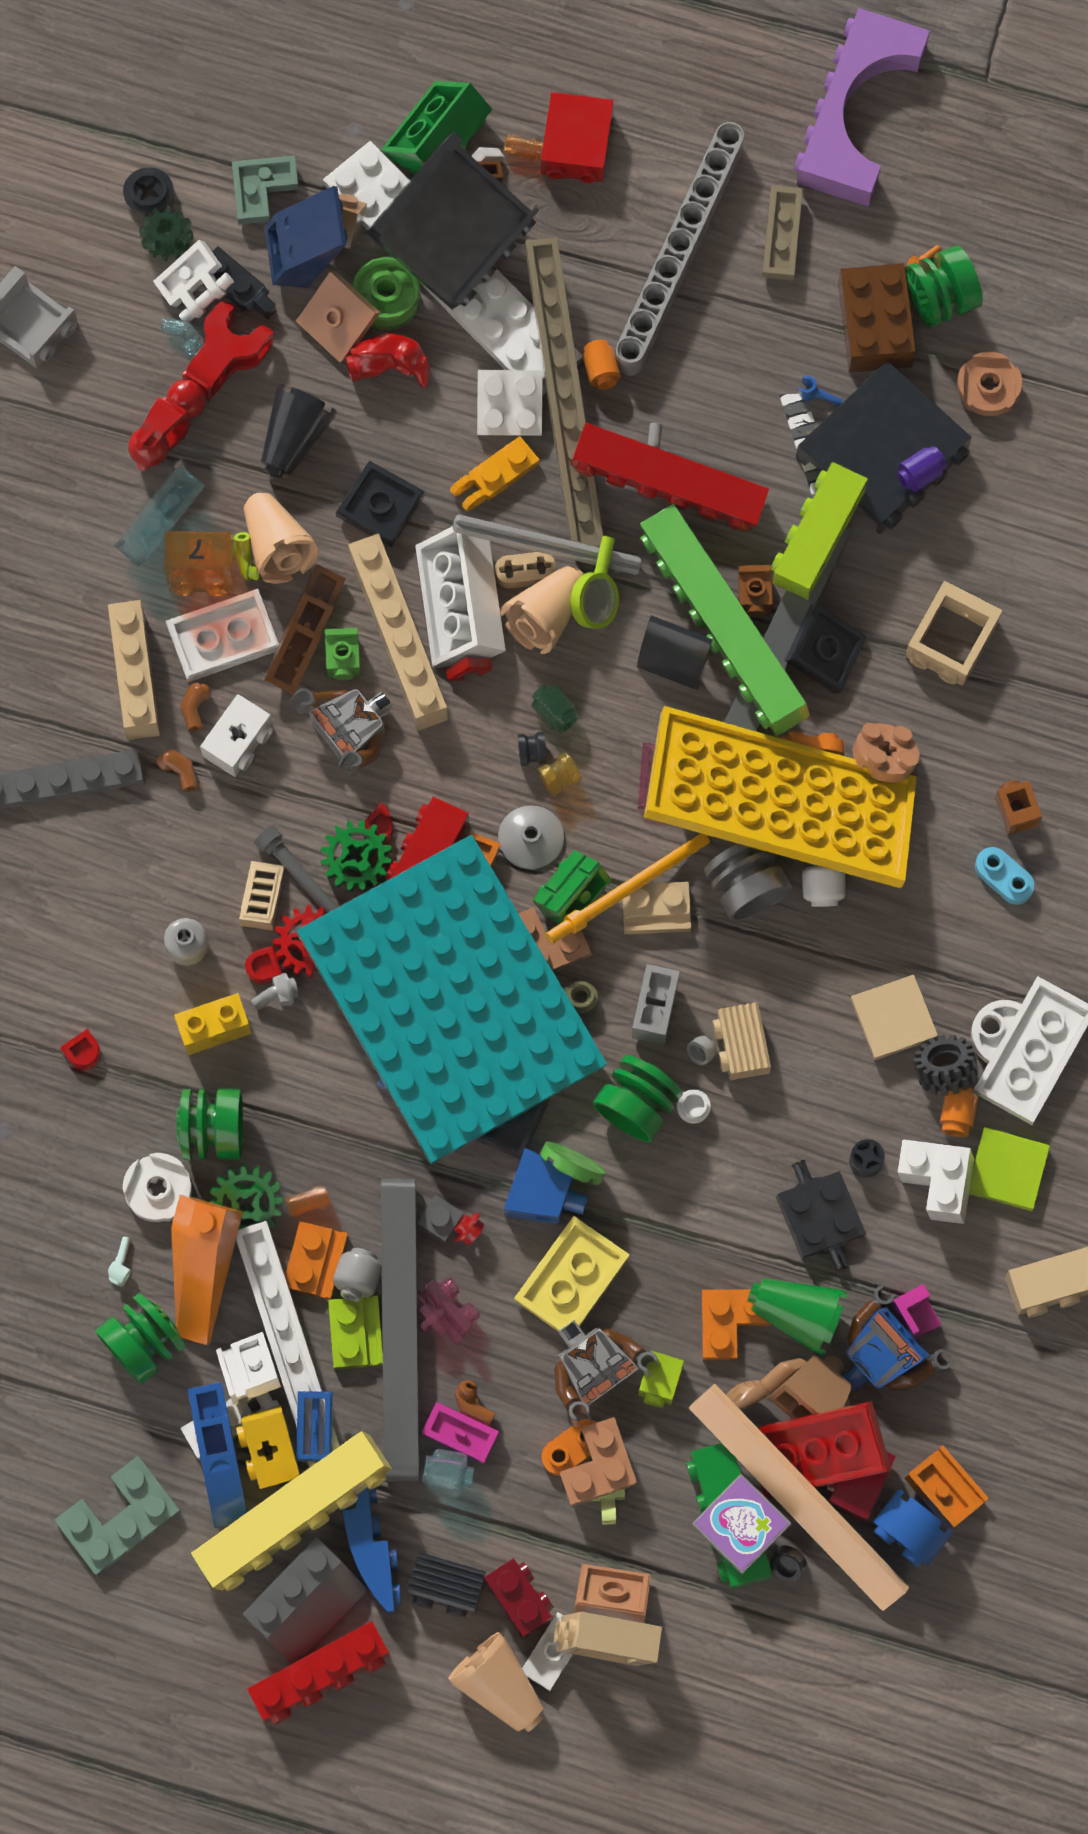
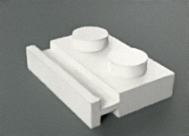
(248, 1368)

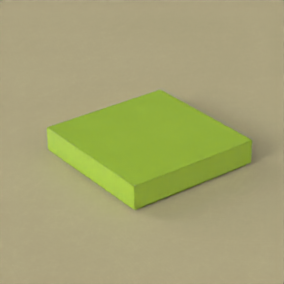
(1008, 1169)

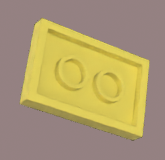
(571, 1276)

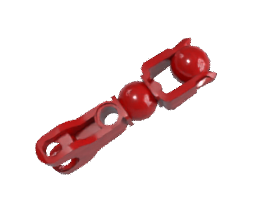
(204, 376)

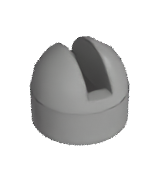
(695, 1049)

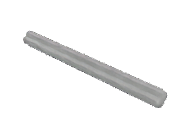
(542, 543)

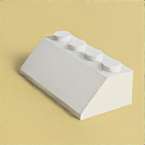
(459, 598)

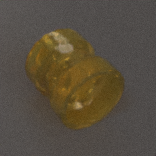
(559, 774)

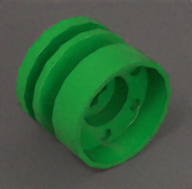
(943, 286)
(641, 1093)
(211, 1124)
(140, 1338)

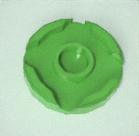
(573, 1163)

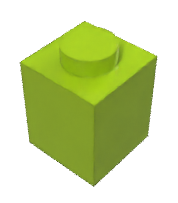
(662, 1385)

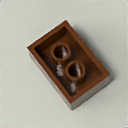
(876, 317)

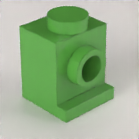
(342, 640)

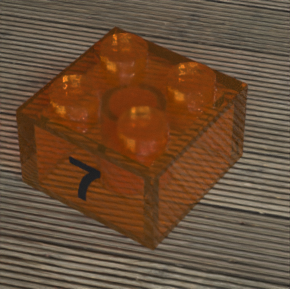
(200, 562)

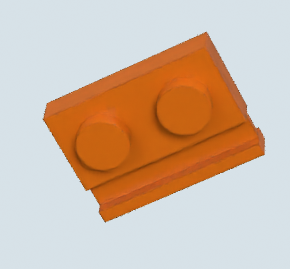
(315, 1260)
(946, 1488)

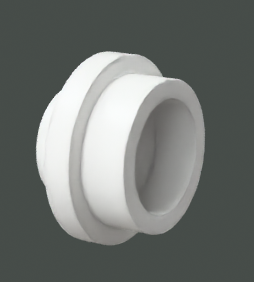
(693, 1106)

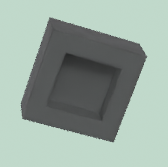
(440, 1219)

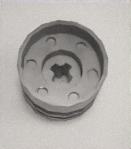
(749, 881)

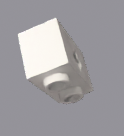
(237, 719)

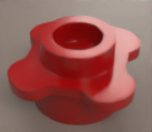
(468, 1228)

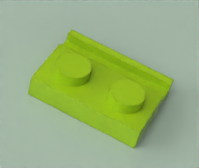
(355, 1333)

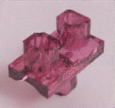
(443, 1313)

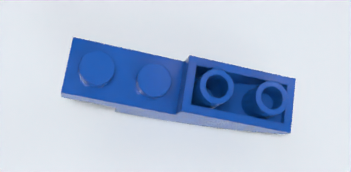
(217, 1454)
(371, 1557)

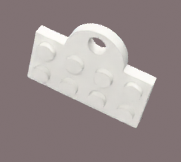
(1028, 1048)

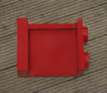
(576, 137)

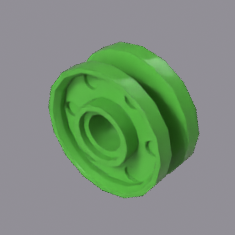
(391, 276)

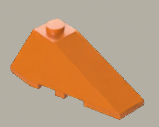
(202, 1255)

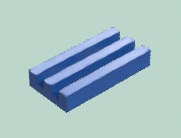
(315, 1396)

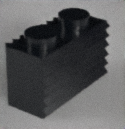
(446, 1584)

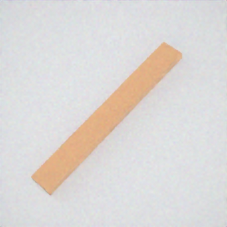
(799, 1497)

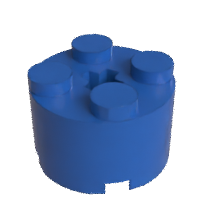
(912, 1529)

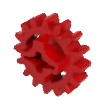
(291, 941)

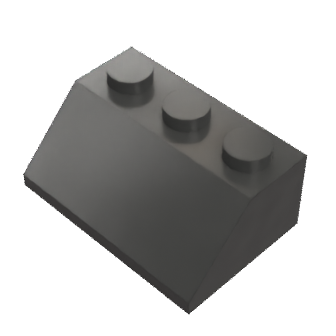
(305, 1602)

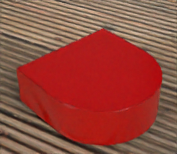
(262, 966)
(82, 1051)

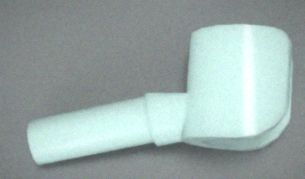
(117, 1272)

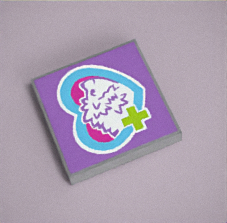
(741, 1524)

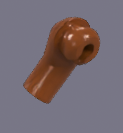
(190, 703)

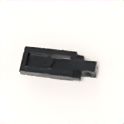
(247, 290)

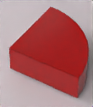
(469, 665)
(382, 819)

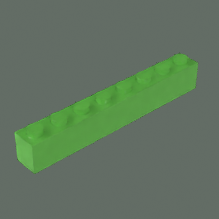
(724, 620)

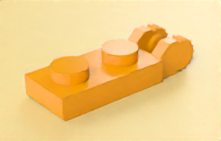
(496, 473)

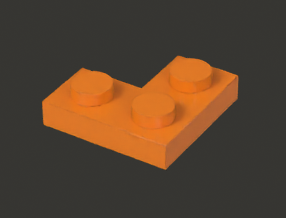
(720, 1317)

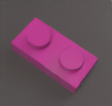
(460, 1433)

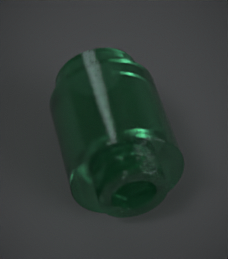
(554, 707)

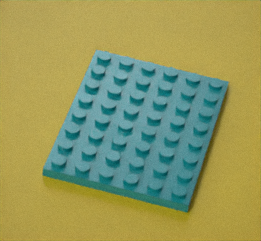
(451, 999)

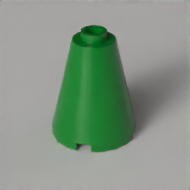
(798, 1310)

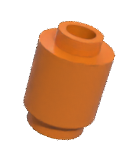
(601, 364)
(959, 1112)

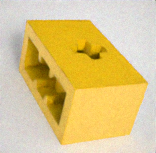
(212, 1024)
(271, 1427)

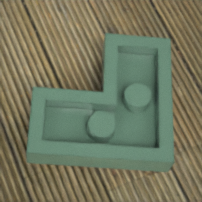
(256, 179)

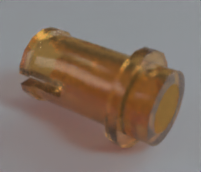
(523, 147)
(308, 1201)

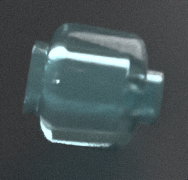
(447, 1473)

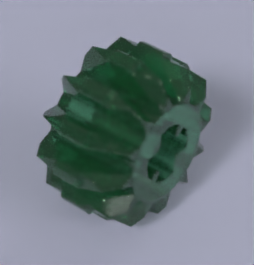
(155, 227)

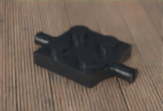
(820, 1215)

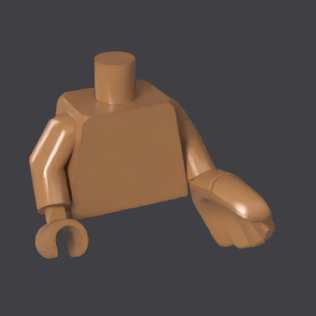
(798, 1387)

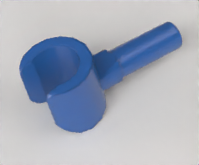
(814, 392)

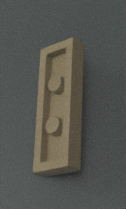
(782, 233)

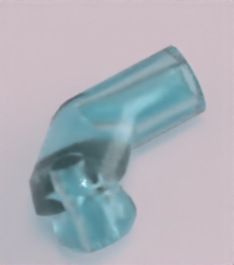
(186, 331)

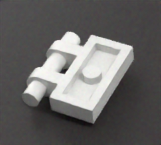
(189, 273)

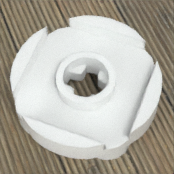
(148, 1171)

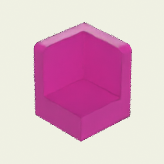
(916, 1312)

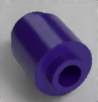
(921, 468)

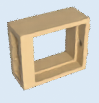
(967, 607)
(608, 1638)

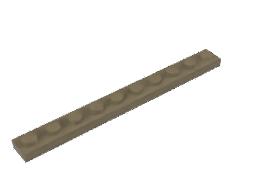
(562, 387)

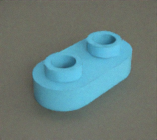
(1002, 876)

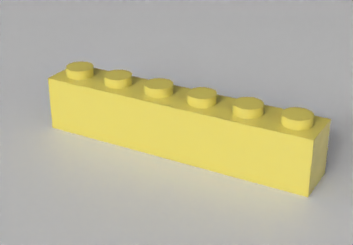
(291, 1512)

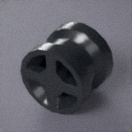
(532, 748)
(869, 1152)

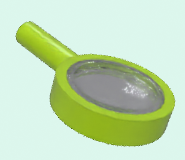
(595, 594)

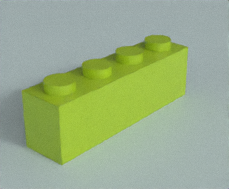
(819, 530)

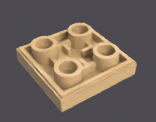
(893, 1017)

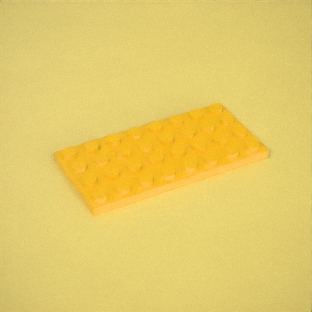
(779, 797)

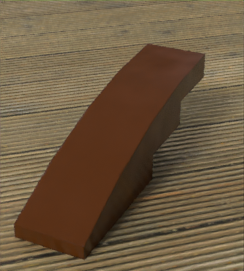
(304, 629)

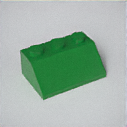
(441, 110)

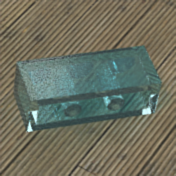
(159, 515)

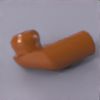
(180, 764)
(469, 1403)

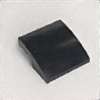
(674, 652)

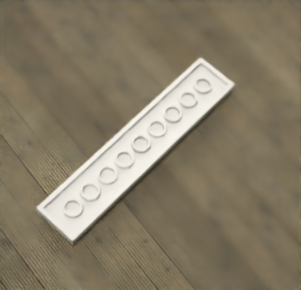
(496, 315)

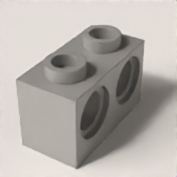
(655, 1004)

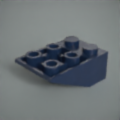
(305, 238)

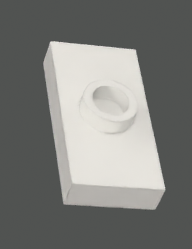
(545, 1662)

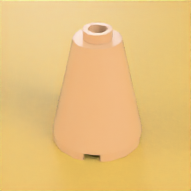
(277, 540)
(542, 610)
(499, 1684)

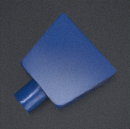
(542, 1192)

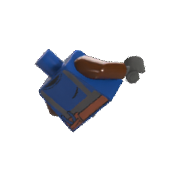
(886, 1350)

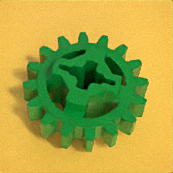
(367, 849)
(260, 1184)

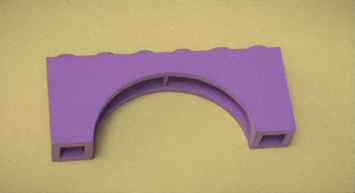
(871, 48)

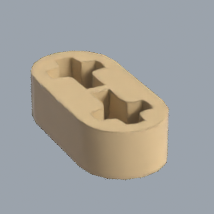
(523, 562)

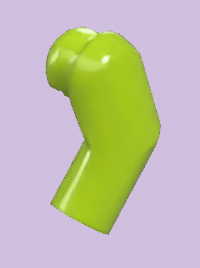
(244, 557)

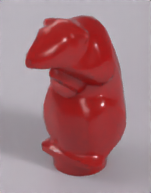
(388, 352)

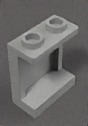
(31, 320)

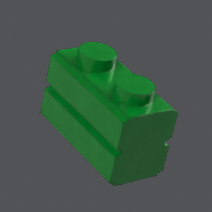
(572, 887)

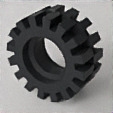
(951, 1077)

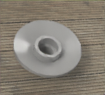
(535, 852)

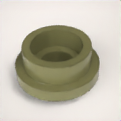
(586, 988)

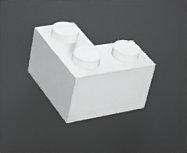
(947, 1173)

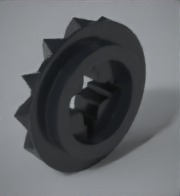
(145, 179)

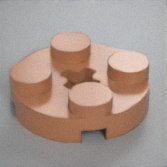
(979, 399)
(897, 741)

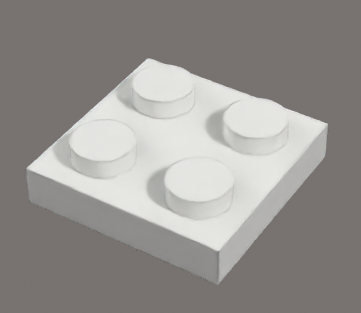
(509, 402)

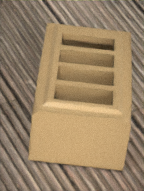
(257, 920)

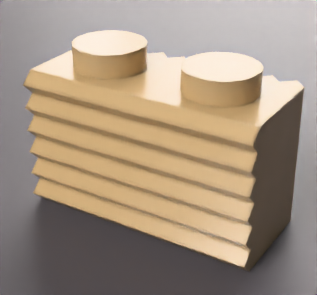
(742, 1041)

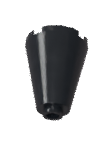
(293, 429)

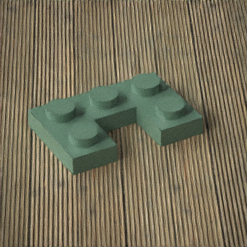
(107, 1543)

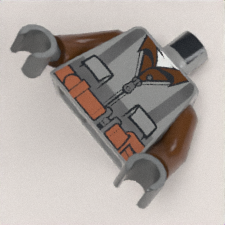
(347, 723)
(595, 1365)

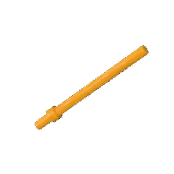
(578, 920)

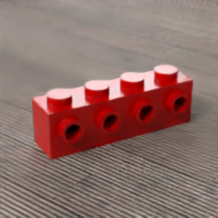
(318, 1672)

